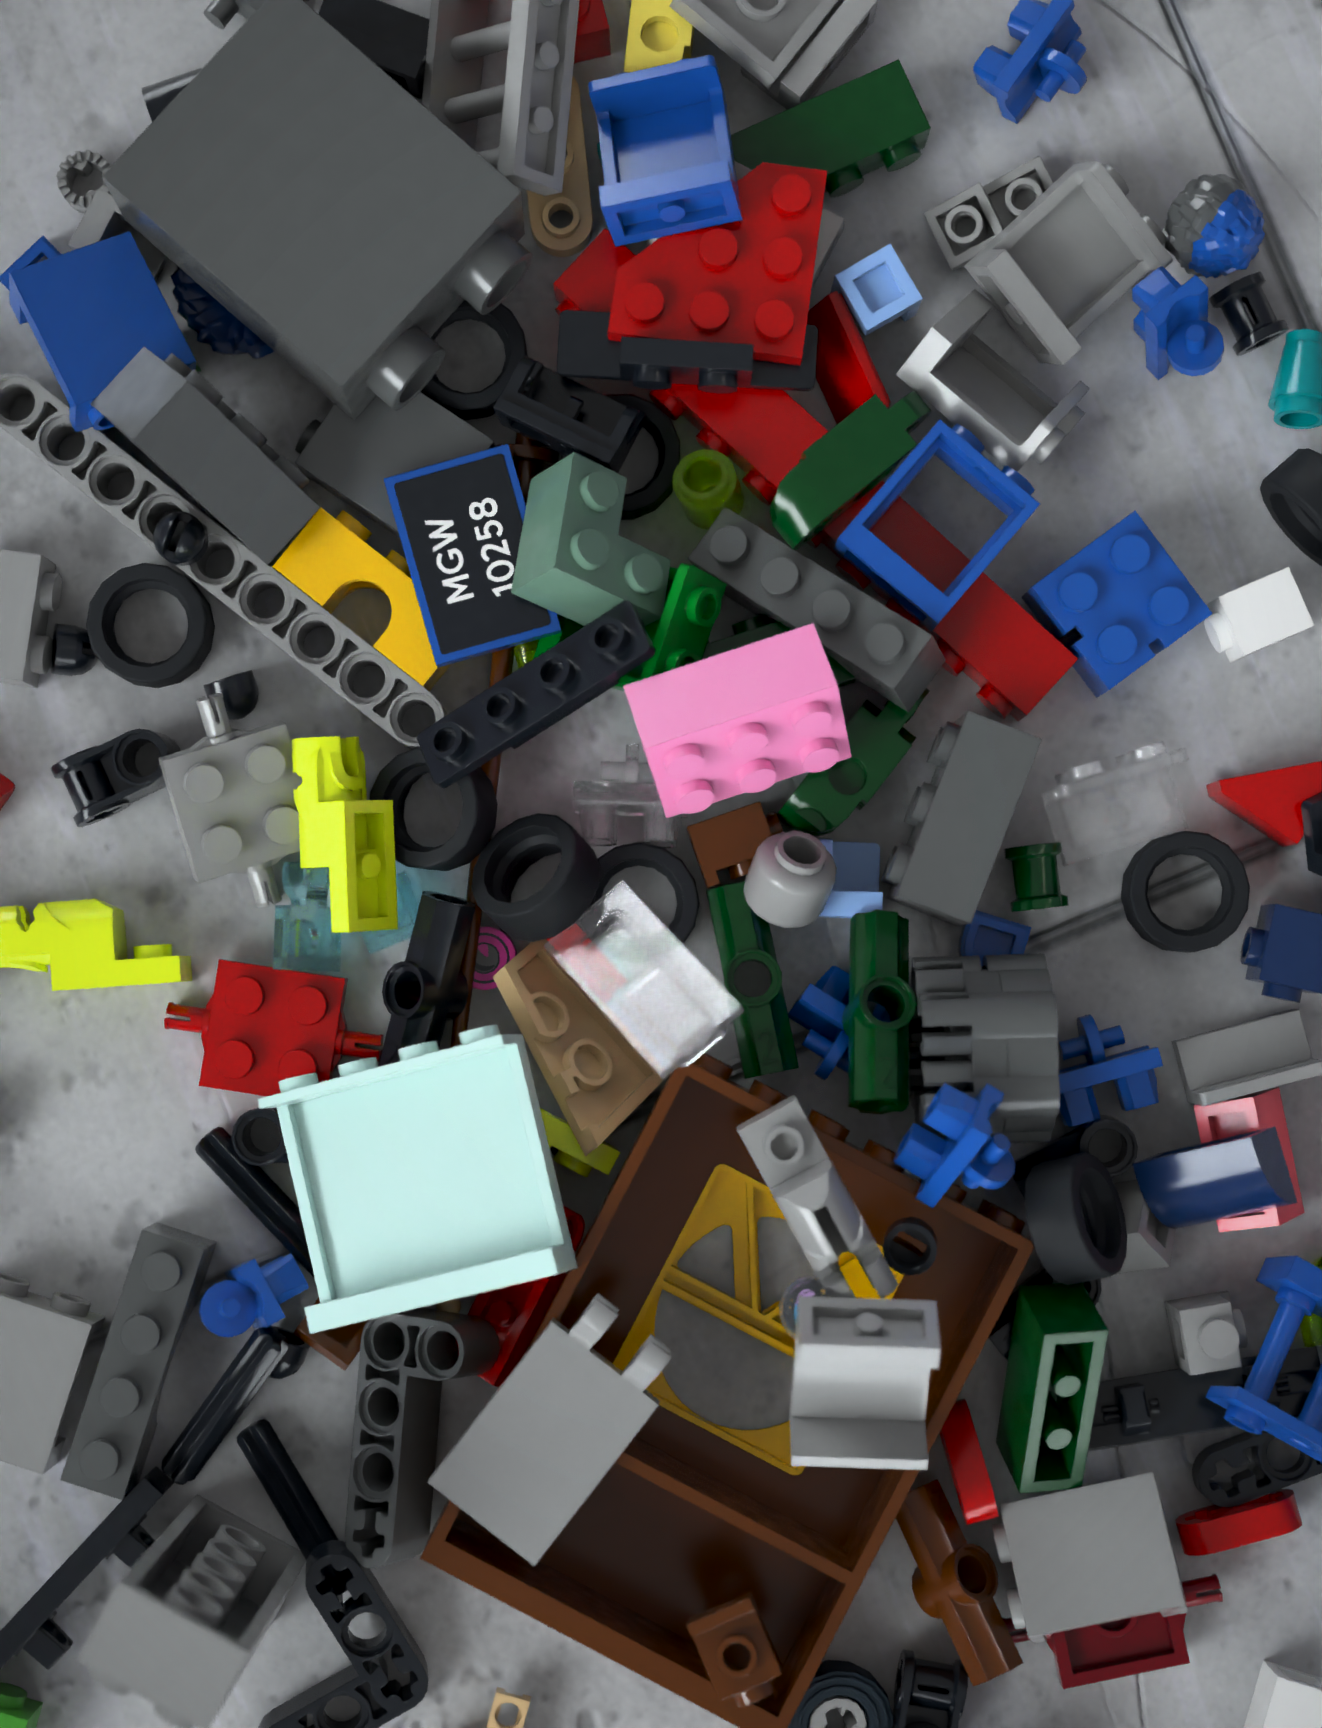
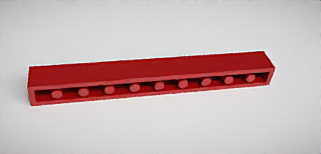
(765, 437)

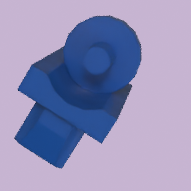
(1040, 64)
(1176, 325)
(821, 1012)
(1130, 1070)
(964, 1149)
(251, 1296)

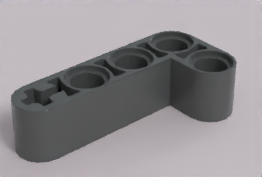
(389, 1510)

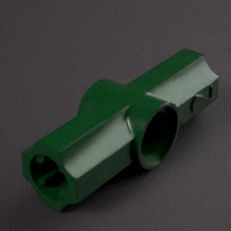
(764, 1026)
(878, 1048)

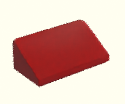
(842, 359)

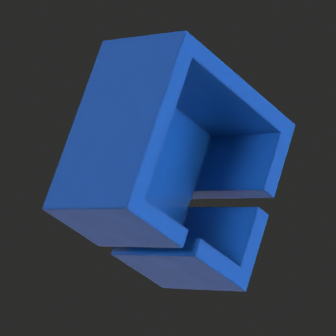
(1121, 600)

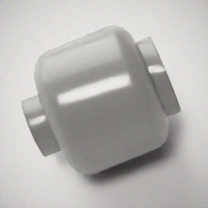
(790, 879)

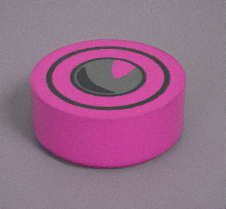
(493, 953)

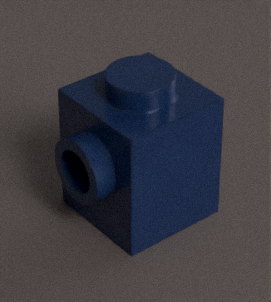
(1284, 952)

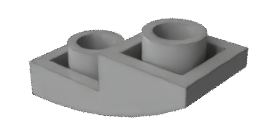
(981, 212)

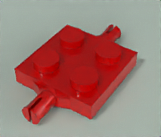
(271, 1028)

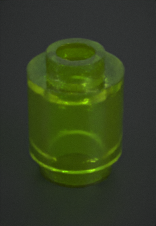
(706, 485)

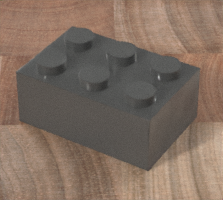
(208, 451)
(960, 817)

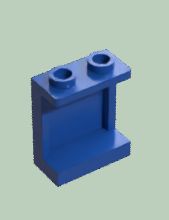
(665, 150)
(93, 317)

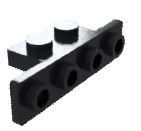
(660, 362)
(536, 695)

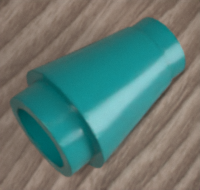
(1298, 381)

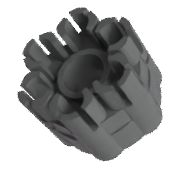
(992, 1029)

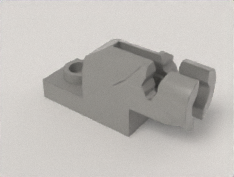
(813, 1197)

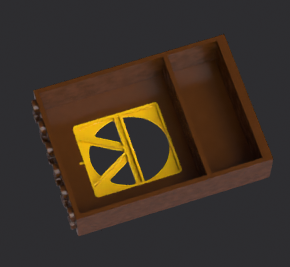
(709, 1507)

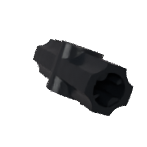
(429, 983)

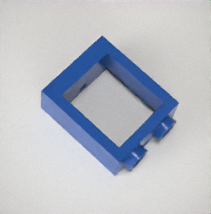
(892, 574)

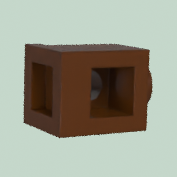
(731, 841)
(736, 1623)

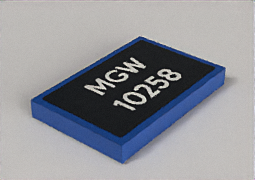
(461, 549)

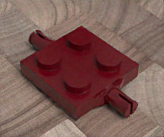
(1126, 1644)

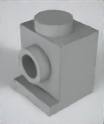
(1206, 1332)

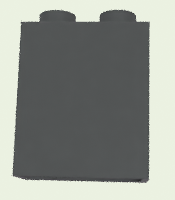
(323, 207)

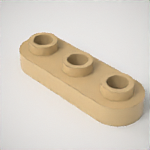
(574, 196)

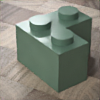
(573, 550)

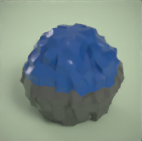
(1214, 226)

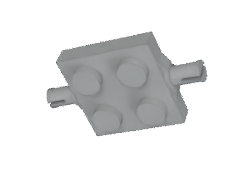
(235, 800)

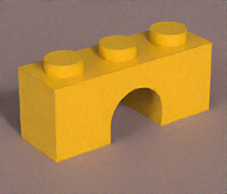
(334, 560)

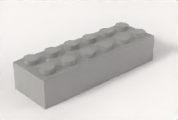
(192, 1613)

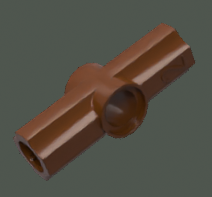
(956, 1584)

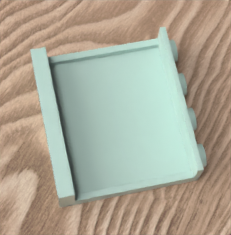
(423, 1178)

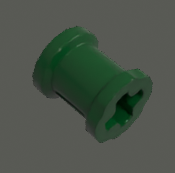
(1036, 876)

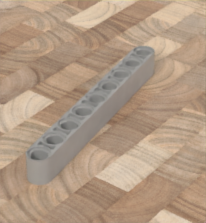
(239, 589)

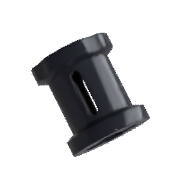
(1231, 300)

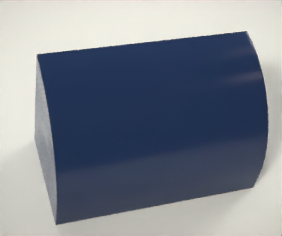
(1216, 1179)

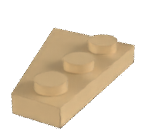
(578, 1050)

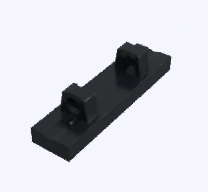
(1175, 1403)
(117, 1534)

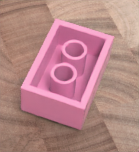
(740, 721)

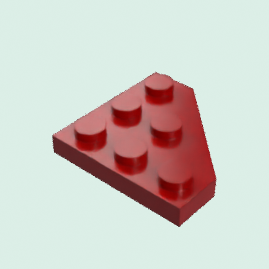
(734, 278)

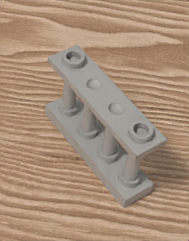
(535, 87)

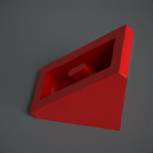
(1271, 799)

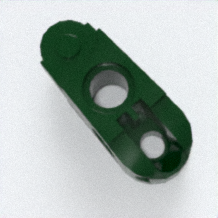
(845, 466)
(876, 749)

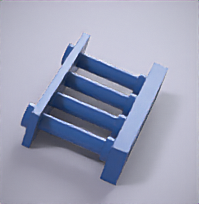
(1298, 1295)

